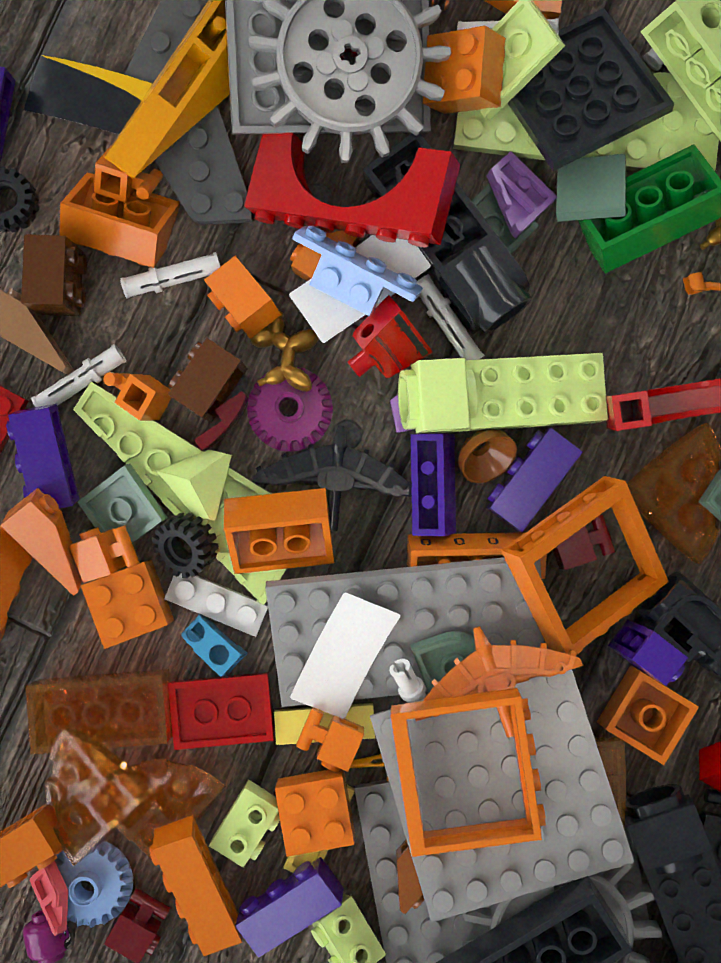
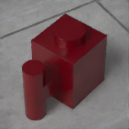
(579, 547)
(136, 928)

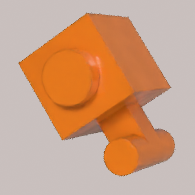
(117, 185)
(139, 394)
(103, 552)
(338, 741)

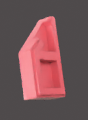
(52, 896)

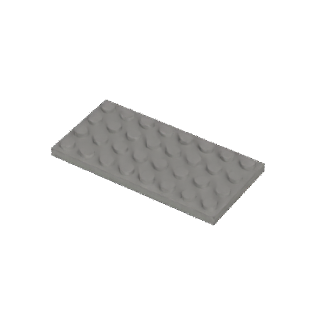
(429, 603)

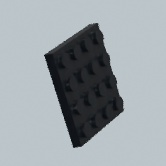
(589, 93)

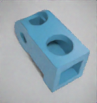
(213, 645)

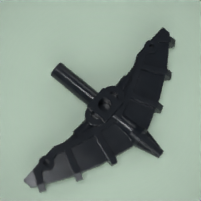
(337, 470)

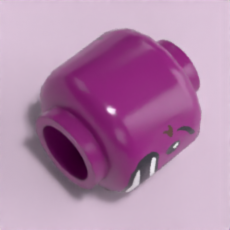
(40, 941)

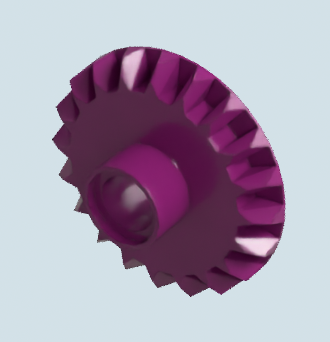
(290, 432)

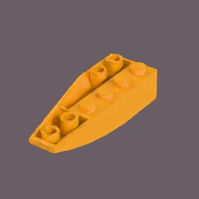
(181, 94)

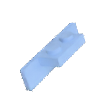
(351, 276)

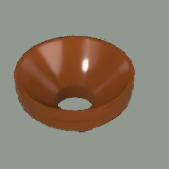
(490, 460)

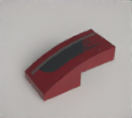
(229, 414)

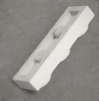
(217, 603)

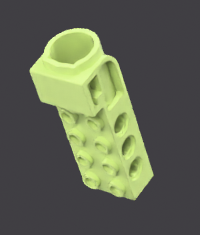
(690, 47)
(502, 393)

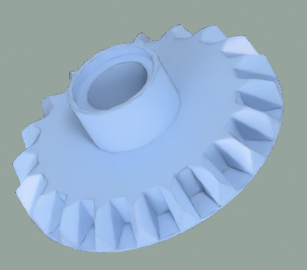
(112, 883)

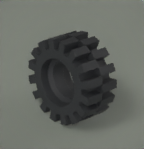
(25, 203)
(173, 552)

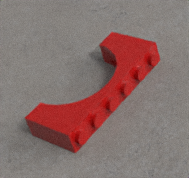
(410, 211)
(663, 404)

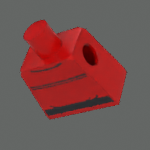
(387, 341)

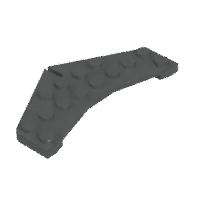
(201, 161)

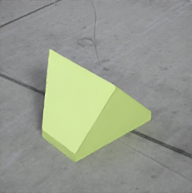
(199, 481)

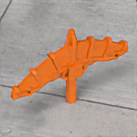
(499, 669)

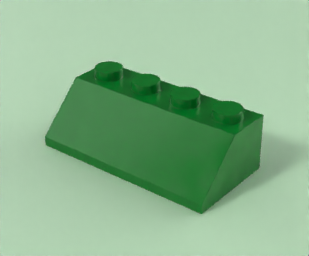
(660, 207)

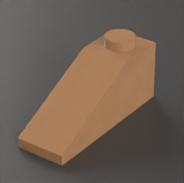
(26, 330)

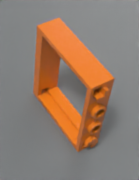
(556, 529)
(476, 835)

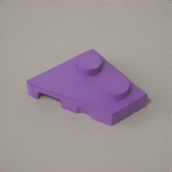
(518, 193)

